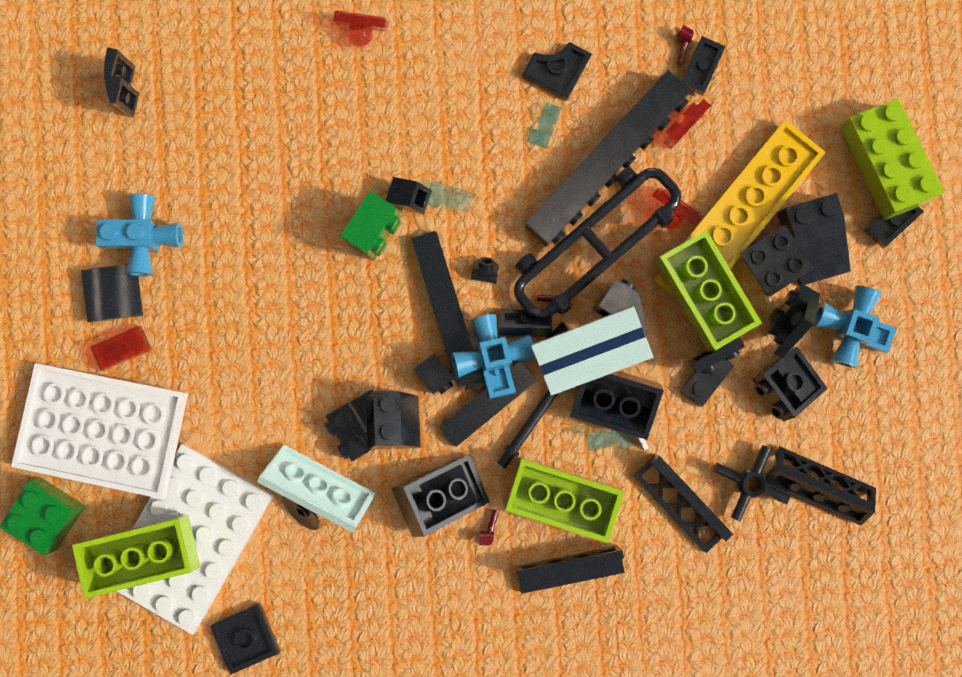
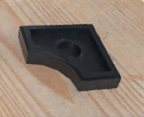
(558, 71)

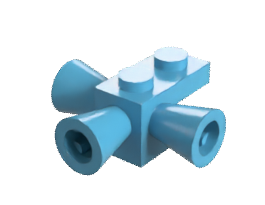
(139, 235)
(856, 327)
(493, 357)

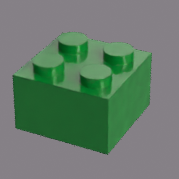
(372, 225)
(42, 516)

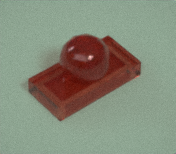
(360, 26)
(682, 212)

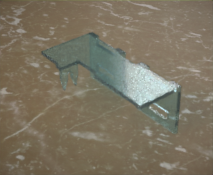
(544, 133)
(451, 200)
(605, 439)

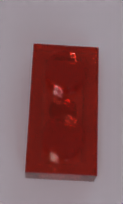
(693, 114)
(121, 348)

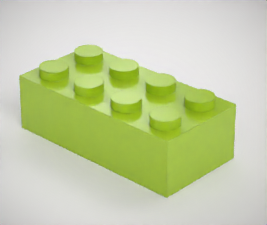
(891, 159)
(708, 291)
(564, 500)
(136, 556)

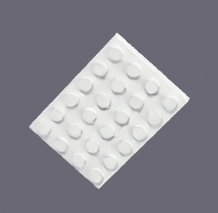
(100, 430)
(222, 519)

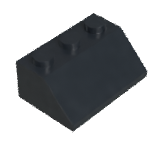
(619, 403)

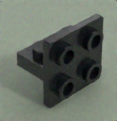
(776, 261)

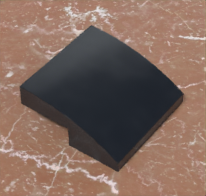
(118, 80)
(111, 294)

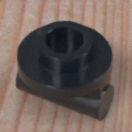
(485, 270)

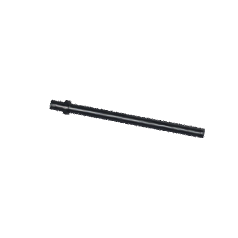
(520, 438)

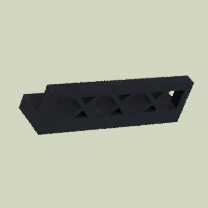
(822, 491)
(689, 496)
(570, 569)

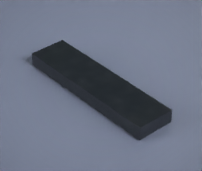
(482, 409)

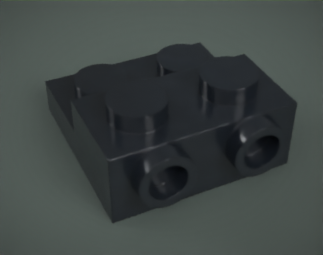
(793, 318)
(789, 385)
(350, 427)

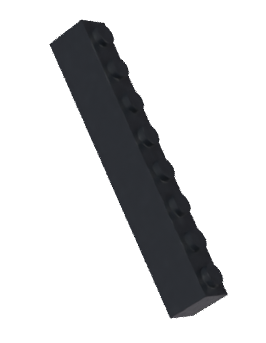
(607, 158)

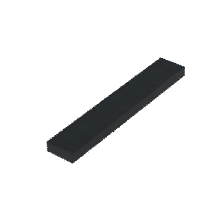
(444, 301)

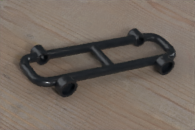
(629, 182)

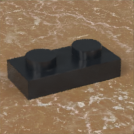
(702, 65)
(886, 231)
(521, 323)
(707, 360)
(702, 386)

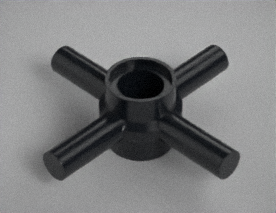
(761, 484)

